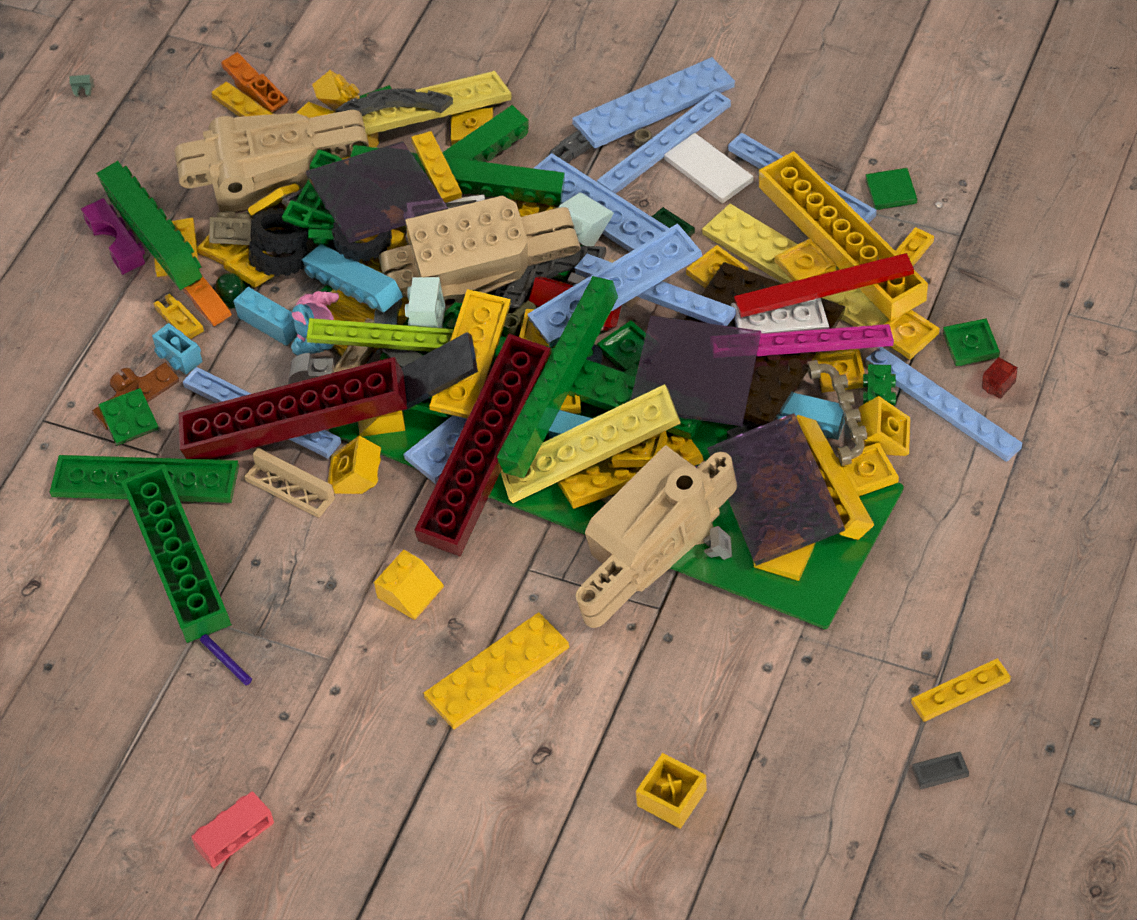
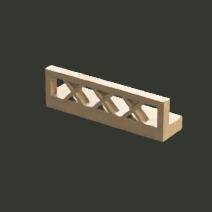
(291, 476)

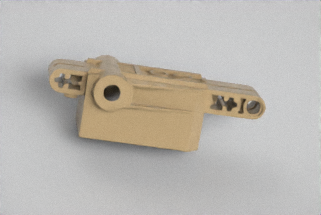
(263, 152)
(478, 246)
(651, 527)

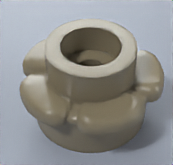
(641, 137)

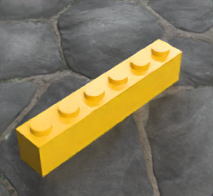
(846, 500)

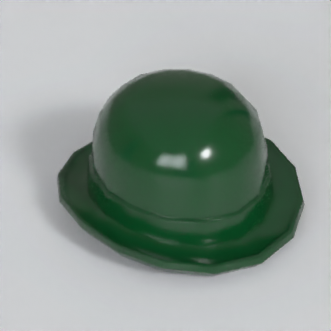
(229, 287)

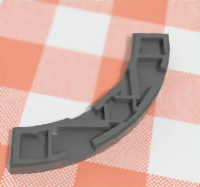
(398, 98)
(521, 289)
(391, 317)

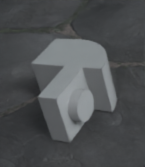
(305, 368)

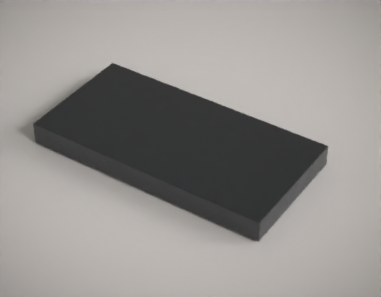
(439, 369)

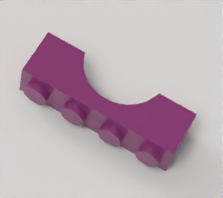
(124, 251)

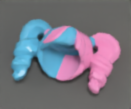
(311, 307)

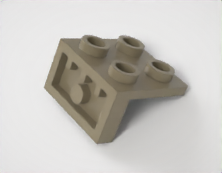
(230, 228)

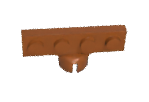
(151, 384)

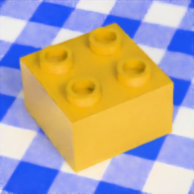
(671, 790)

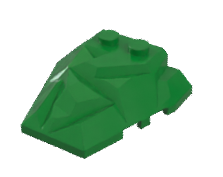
(309, 208)

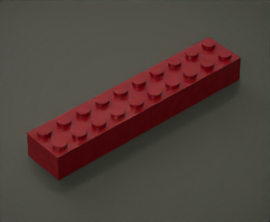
(292, 410)
(473, 461)

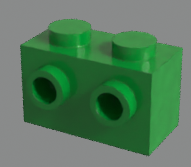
(879, 383)

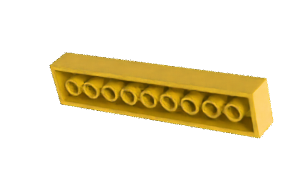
(838, 230)

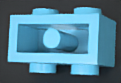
(177, 349)

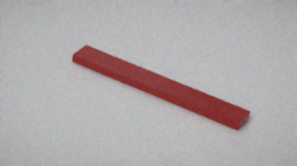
(824, 285)

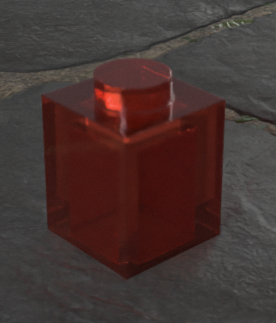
(999, 377)

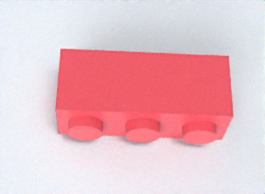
(232, 829)

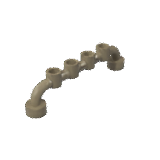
(845, 400)

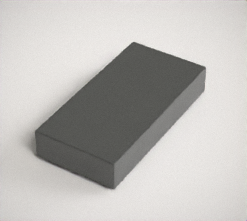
(940, 770)

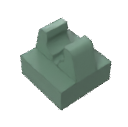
(81, 81)

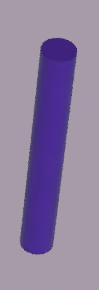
(226, 660)

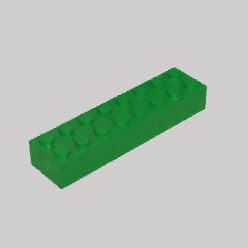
(150, 224)
(176, 553)

